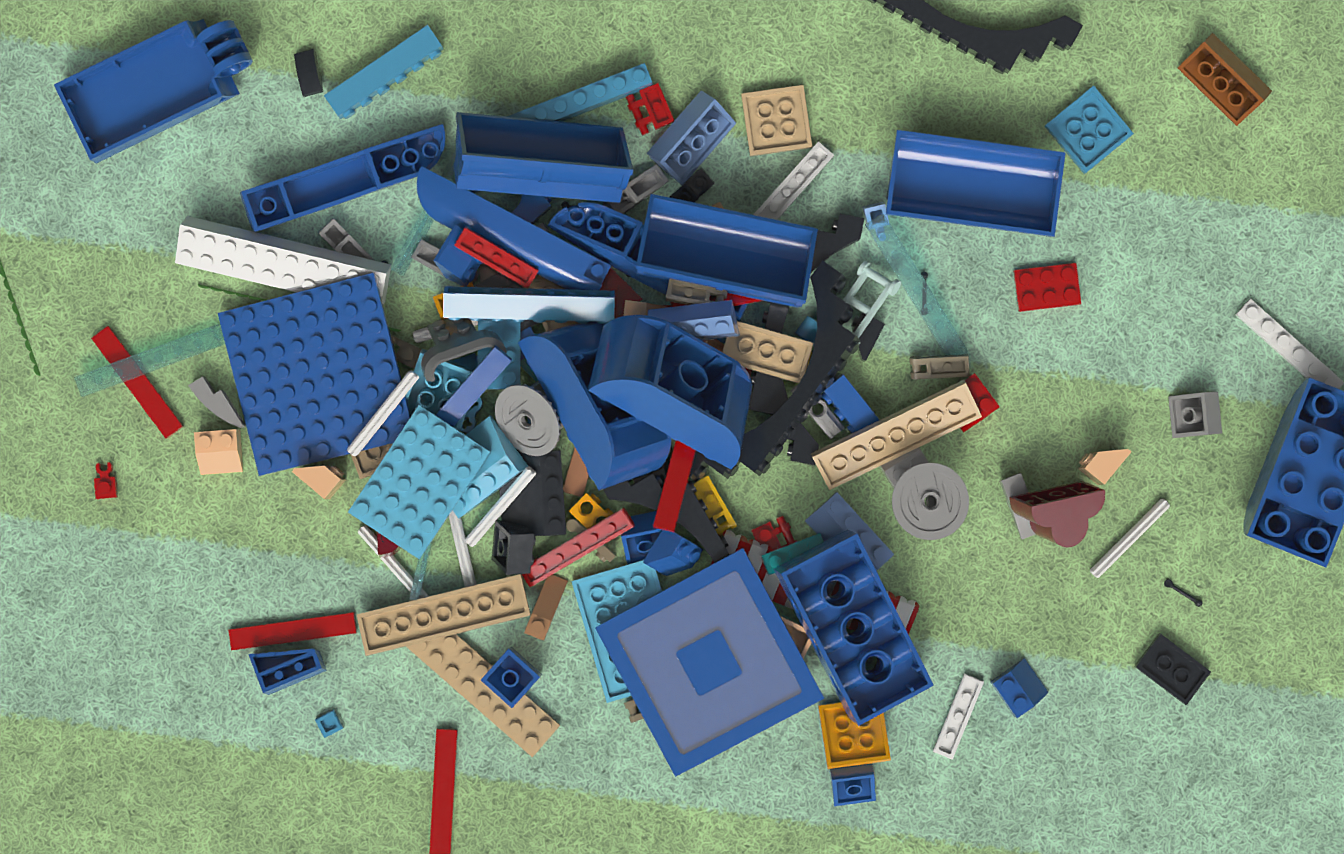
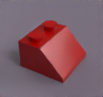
(982, 398)

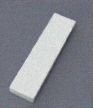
(958, 716)

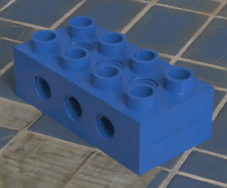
(879, 630)

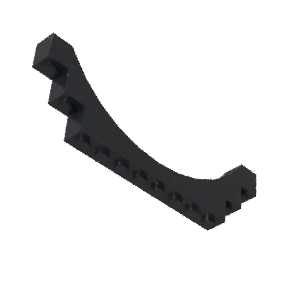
(995, 47)
(829, 356)
(768, 390)
(691, 515)

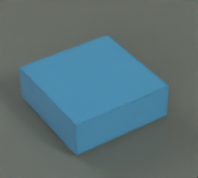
(329, 723)

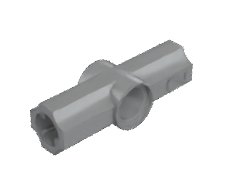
(826, 420)

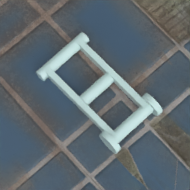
(891, 288)

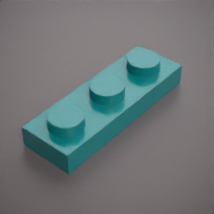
(788, 552)

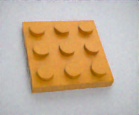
(852, 744)

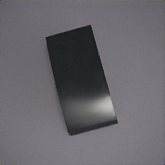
(308, 73)
(693, 187)

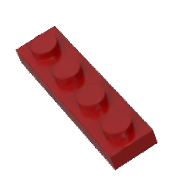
(496, 257)

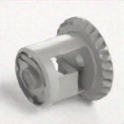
(530, 401)
(945, 498)

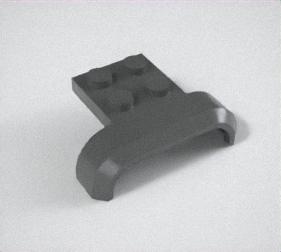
(454, 340)

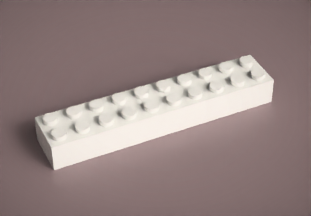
(269, 258)

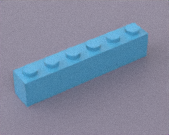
(384, 72)

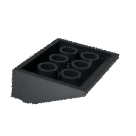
(542, 500)

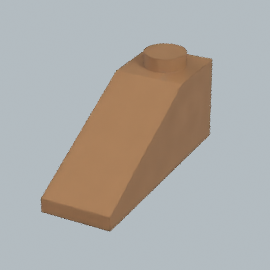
(546, 607)

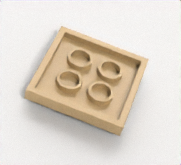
(776, 120)

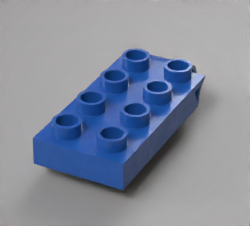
(153, 85)

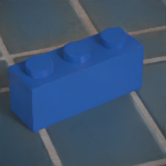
(848, 404)

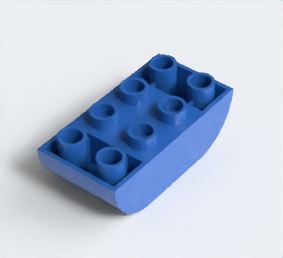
(674, 384)
(606, 437)
(1301, 483)

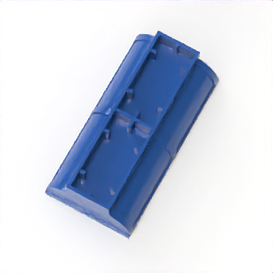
(541, 157)
(975, 183)
(727, 250)

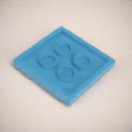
(1088, 129)

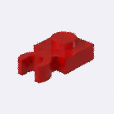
(105, 486)

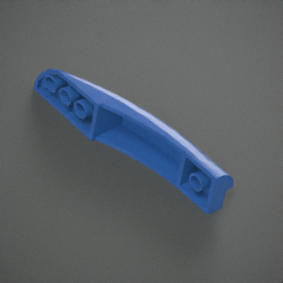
(343, 179)
(612, 239)
(553, 257)

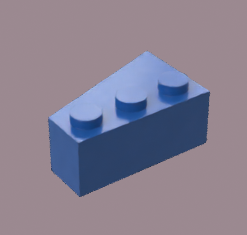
(284, 669)

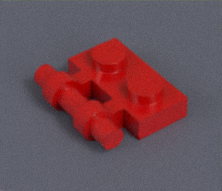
(655, 105)
(767, 535)

